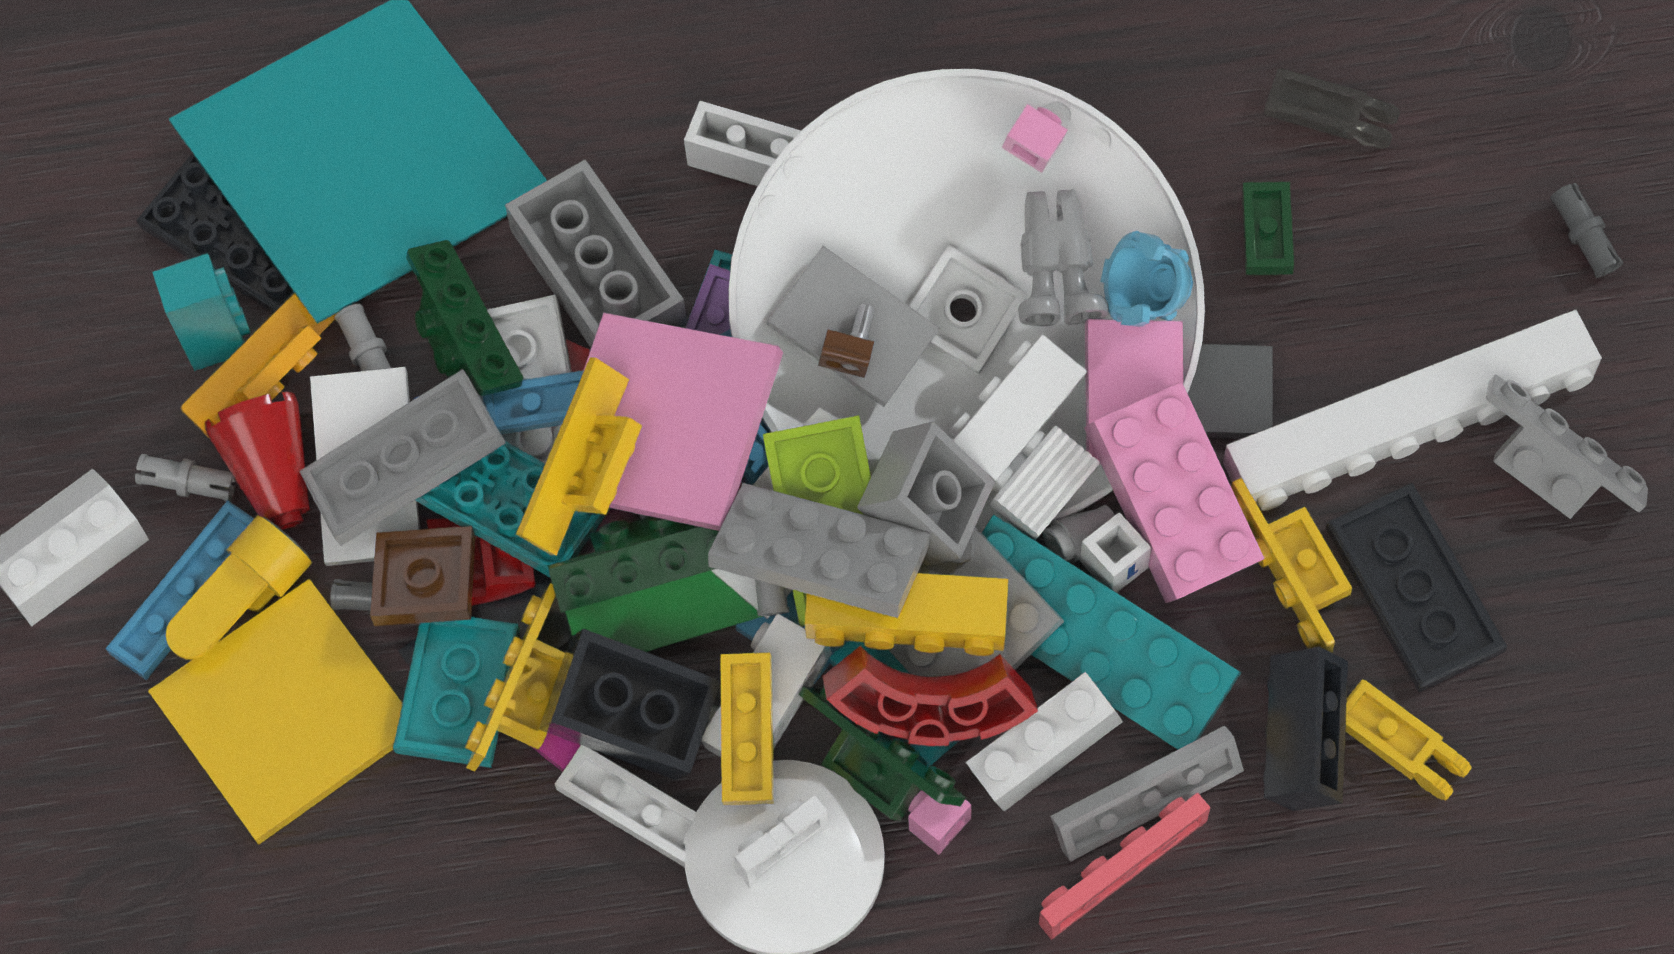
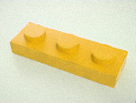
(747, 729)

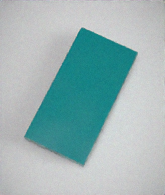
(494, 499)

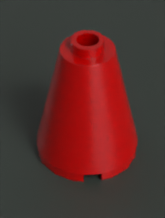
(265, 454)

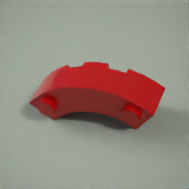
(929, 708)

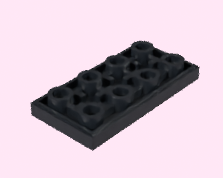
(199, 220)

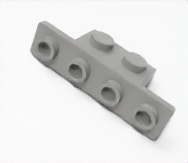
(1556, 459)

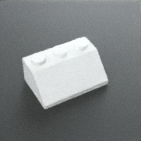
(66, 546)

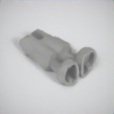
(1059, 247)

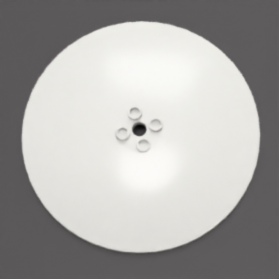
(933, 211)

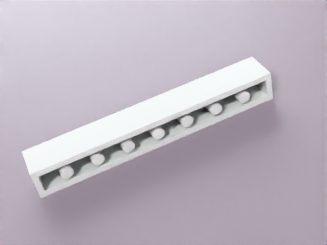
(1410, 411)

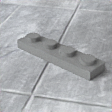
(1146, 793)

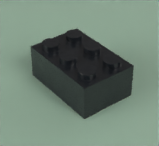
(630, 704)

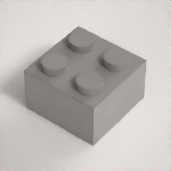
(928, 487)

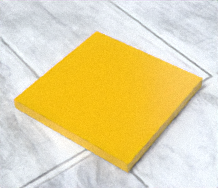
(282, 711)

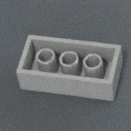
(591, 253)

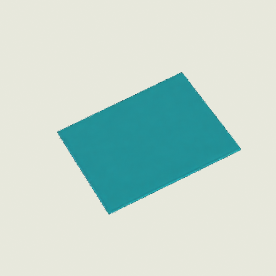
(358, 155)

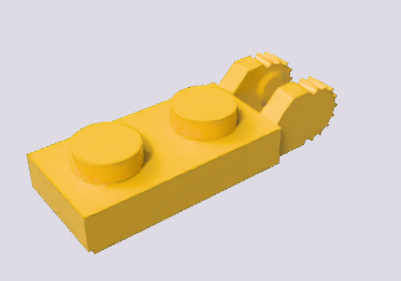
(1401, 739)

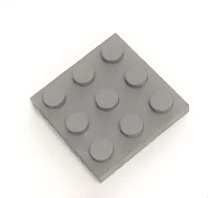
(1028, 615)

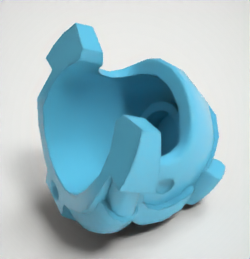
(1145, 280)

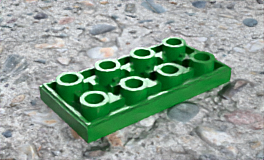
(665, 612)

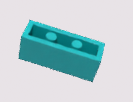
(202, 310)

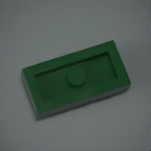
(1267, 228)

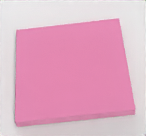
(697, 413)

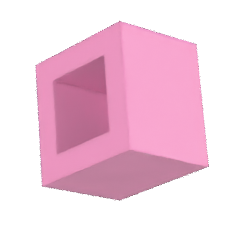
(1035, 137)
(936, 822)

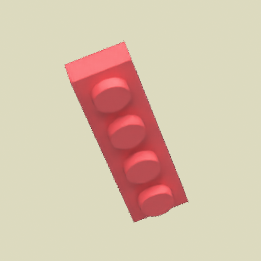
(1137, 853)

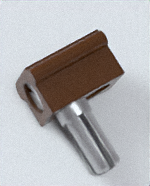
(849, 352)

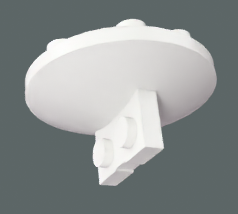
(786, 870)

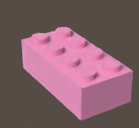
(1174, 491)

